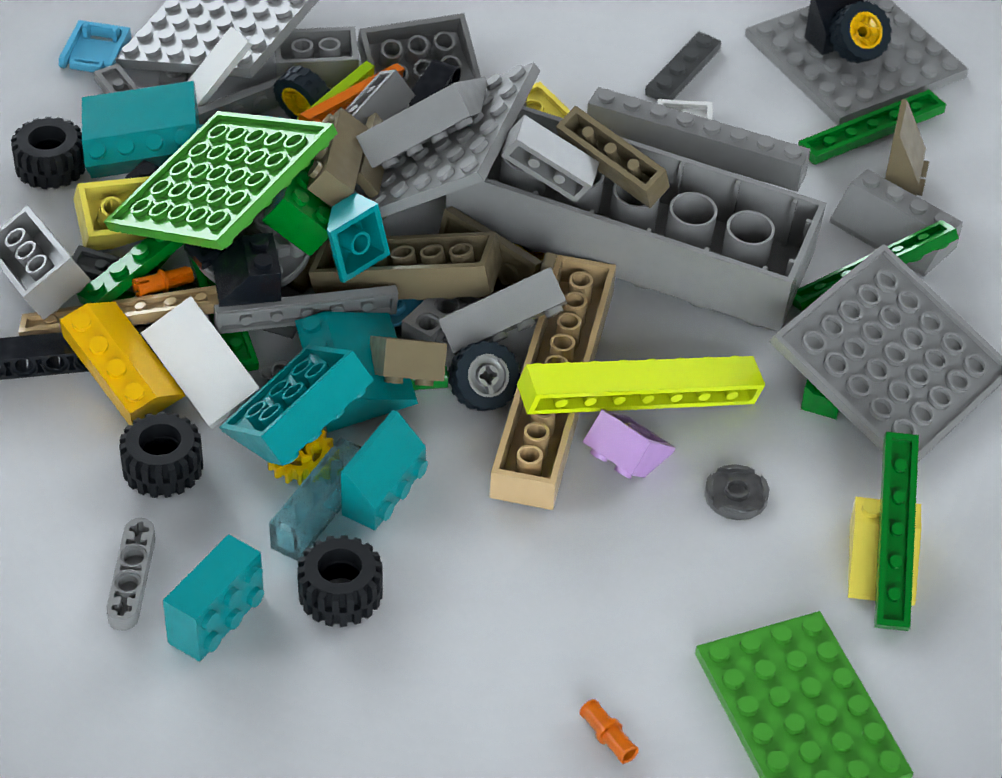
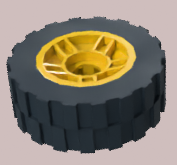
(870, 22)
(298, 90)

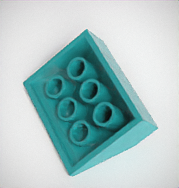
(136, 127)
(353, 333)
(298, 403)

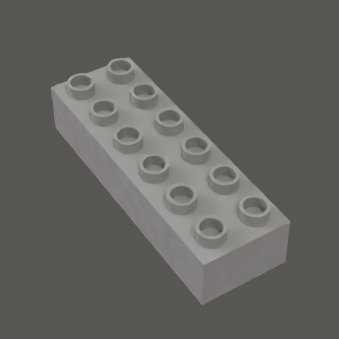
(704, 241)

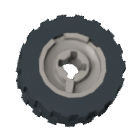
(473, 361)

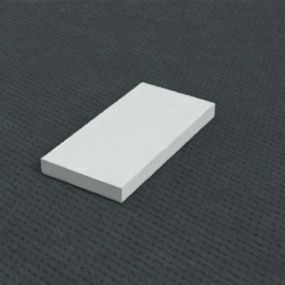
(201, 362)

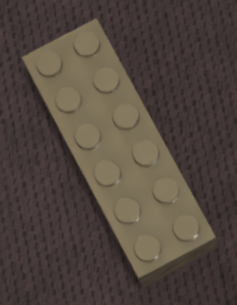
(422, 267)

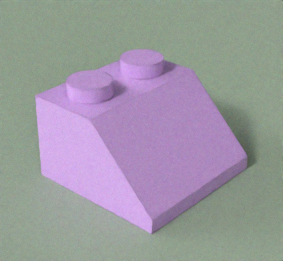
(626, 444)

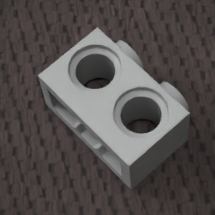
(423, 320)

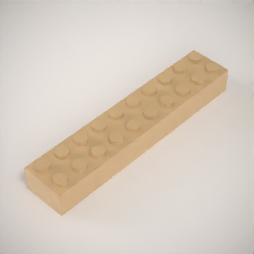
(538, 445)

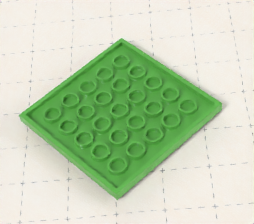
(221, 179)

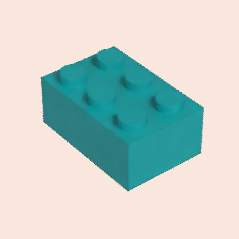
(214, 598)

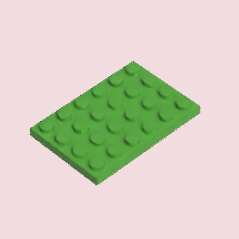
(800, 703)

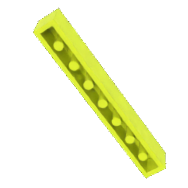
(639, 384)

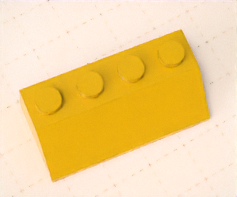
(120, 360)

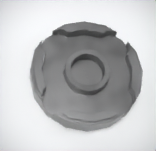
(736, 492)

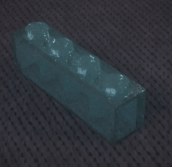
(312, 504)

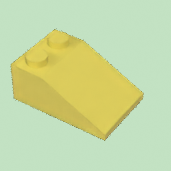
(95, 203)
(864, 549)

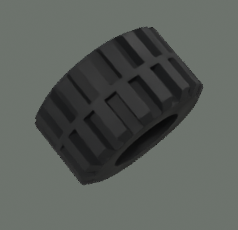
(48, 152)
(158, 473)
(340, 601)

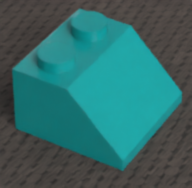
(356, 235)

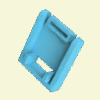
(93, 54)

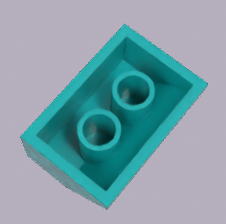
(382, 472)

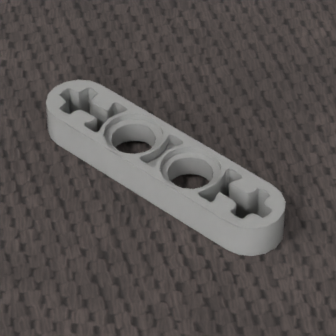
(131, 573)

